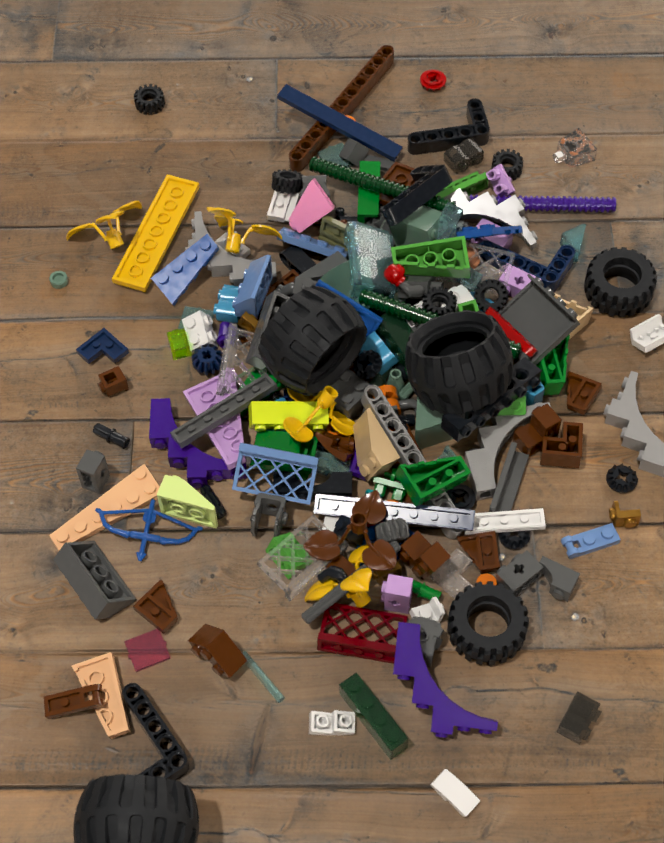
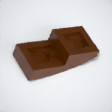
(330, 443)

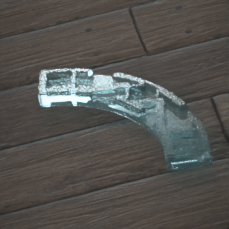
(447, 229)

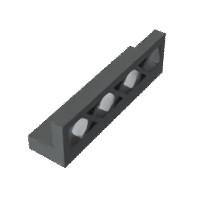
(509, 480)

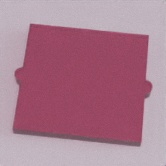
(147, 650)

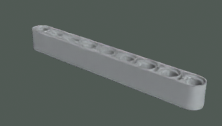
(401, 435)

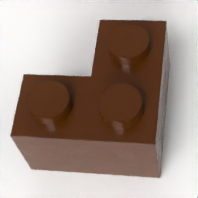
(542, 423)
(564, 450)
(422, 555)
(218, 648)

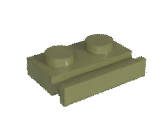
(332, 231)

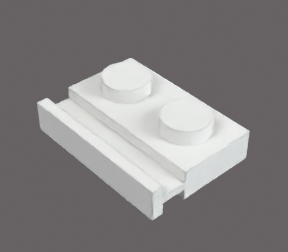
(282, 206)

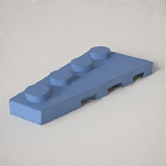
(306, 242)

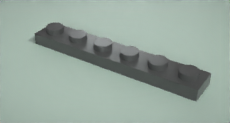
(223, 410)

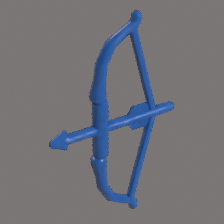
(148, 517)

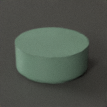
(58, 279)

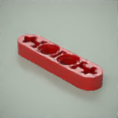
(512, 333)

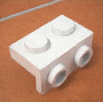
(199, 330)
(648, 334)

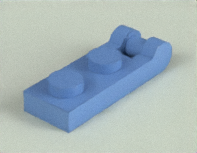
(590, 540)

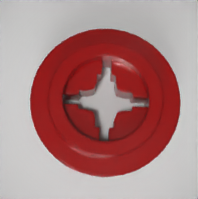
(430, 75)

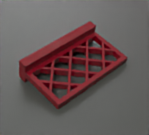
(359, 645)

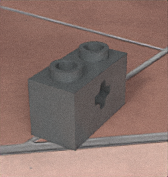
(93, 471)
(520, 572)

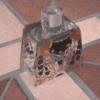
(575, 149)

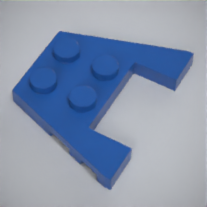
(488, 230)

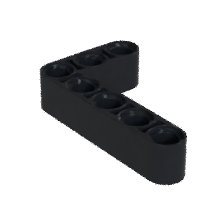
(445, 138)
(427, 183)
(157, 738)

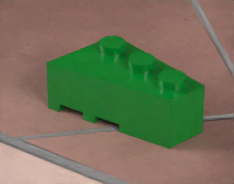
(554, 368)
(432, 478)

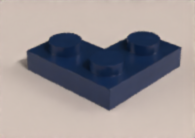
(102, 343)

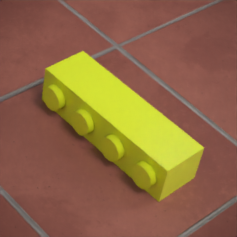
(271, 414)

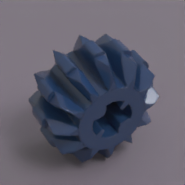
(207, 359)

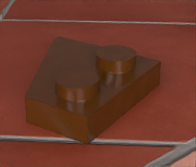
(157, 607)

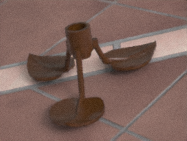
(370, 510)

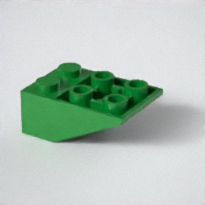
(284, 441)

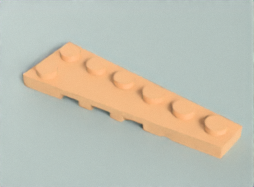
(130, 493)

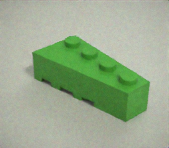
(434, 258)

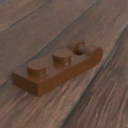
(73, 701)

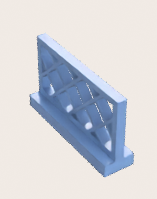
(276, 455)

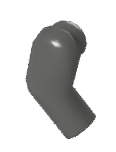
(408, 403)

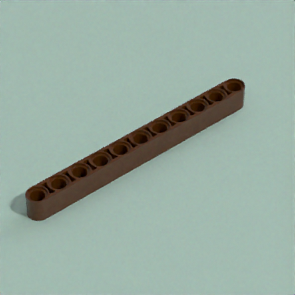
(345, 104)

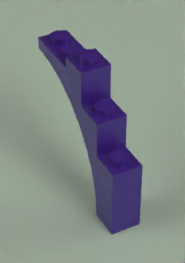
(199, 465)
(446, 713)

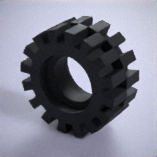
(149, 106)
(511, 158)
(287, 181)
(483, 287)
(439, 296)

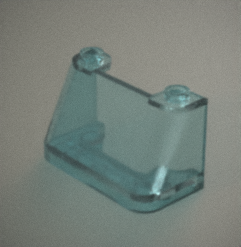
(368, 258)

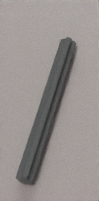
(333, 596)

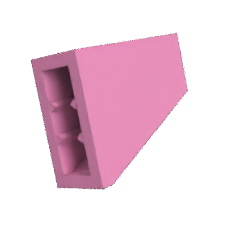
(311, 207)

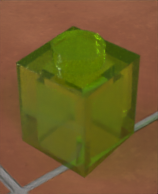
(178, 344)

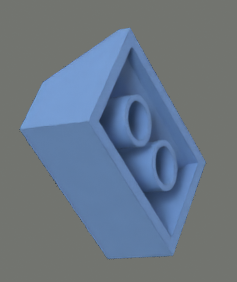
(254, 287)

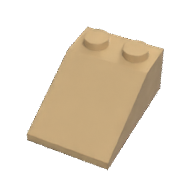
(373, 448)

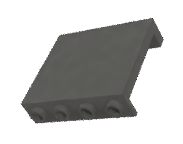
(539, 318)

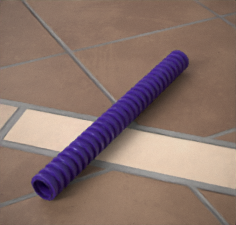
(540, 203)

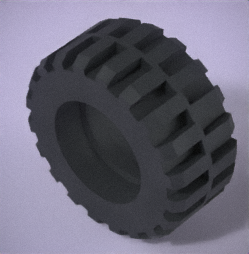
(623, 264)
(493, 599)

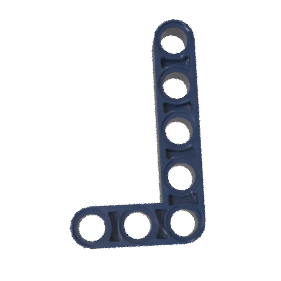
(550, 276)

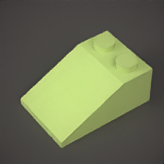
(182, 501)

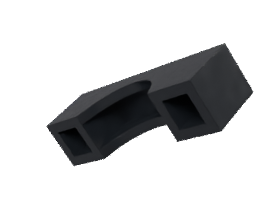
(338, 485)

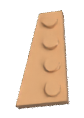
(103, 671)

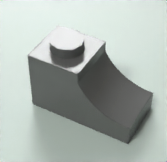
(561, 578)

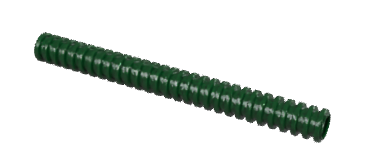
(372, 182)
(407, 312)

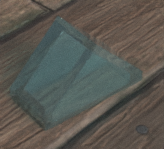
(574, 238)

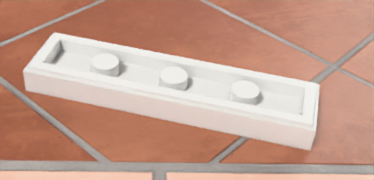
(509, 521)

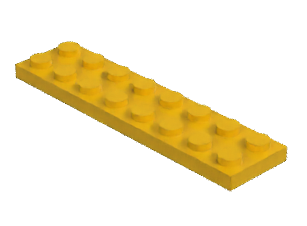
(155, 233)

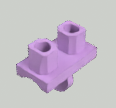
(500, 181)

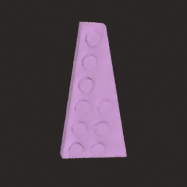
(228, 434)

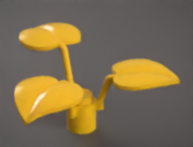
(113, 236)
(234, 241)
(325, 399)
(356, 584)

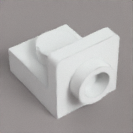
(433, 610)

